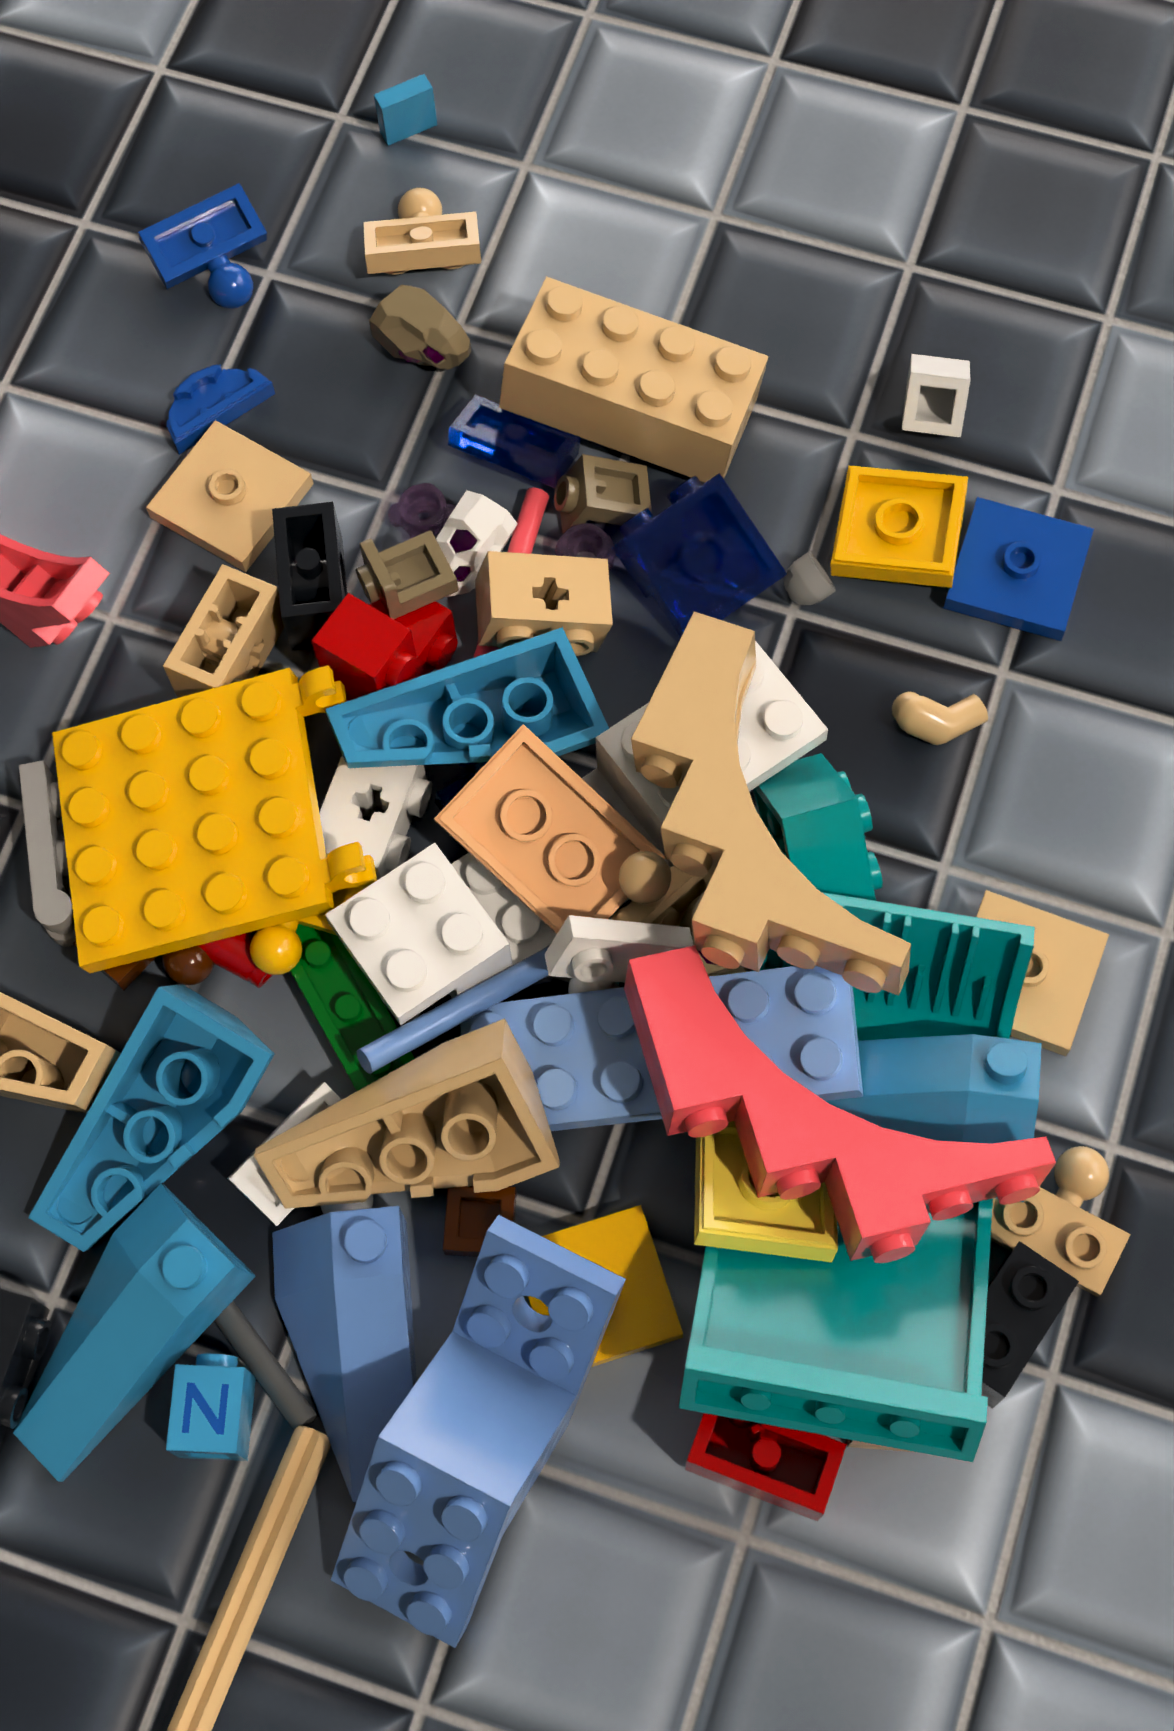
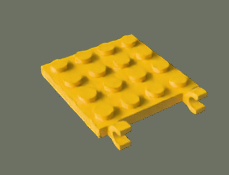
(198, 819)

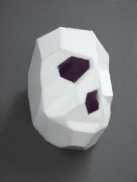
(471, 532)

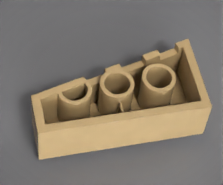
(49, 1060)

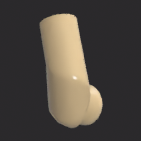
(934, 721)

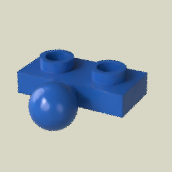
(204, 240)

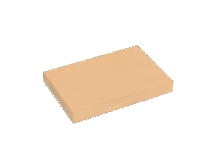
(544, 832)

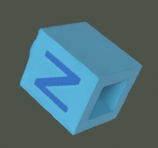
(211, 1409)

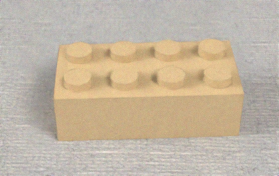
(631, 381)

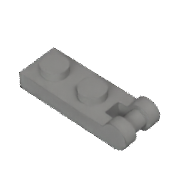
(47, 852)

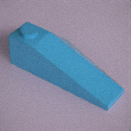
(950, 1087)

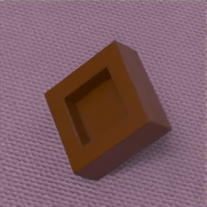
(471, 1216)

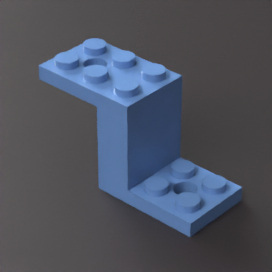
(476, 1431)

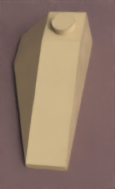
(435, 1123)

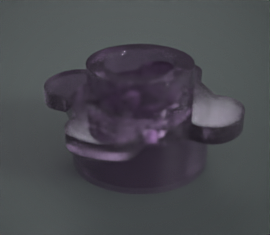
(418, 500)

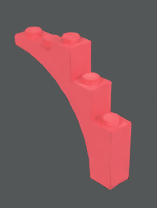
(795, 1140)

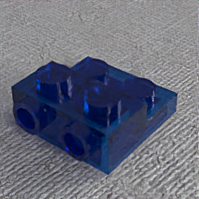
(698, 553)

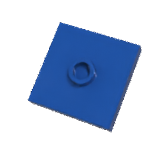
(1019, 568)

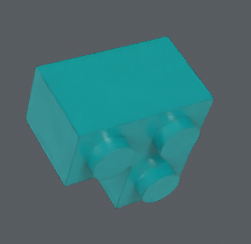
(821, 826)

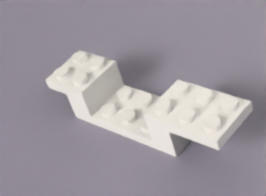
(454, 925)

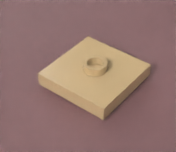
(227, 495)
(1057, 974)

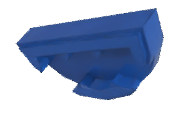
(213, 396)

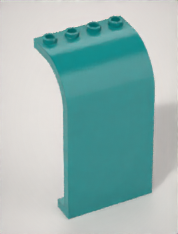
(862, 1343)

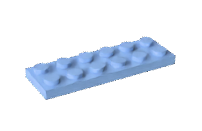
(595, 1069)

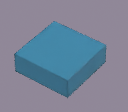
(405, 109)

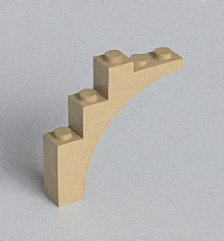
(712, 827)

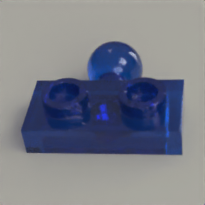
(513, 441)

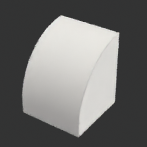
(936, 395)

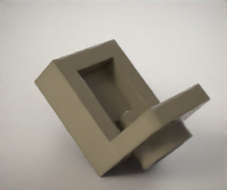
(406, 574)

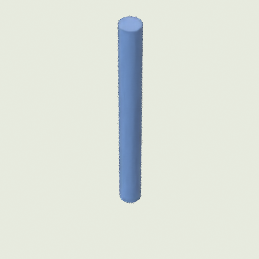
(453, 1012)

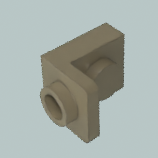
(601, 492)

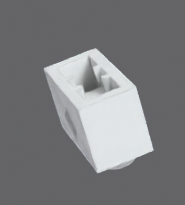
(359, 793)

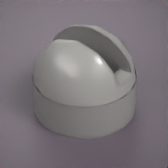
(808, 581)

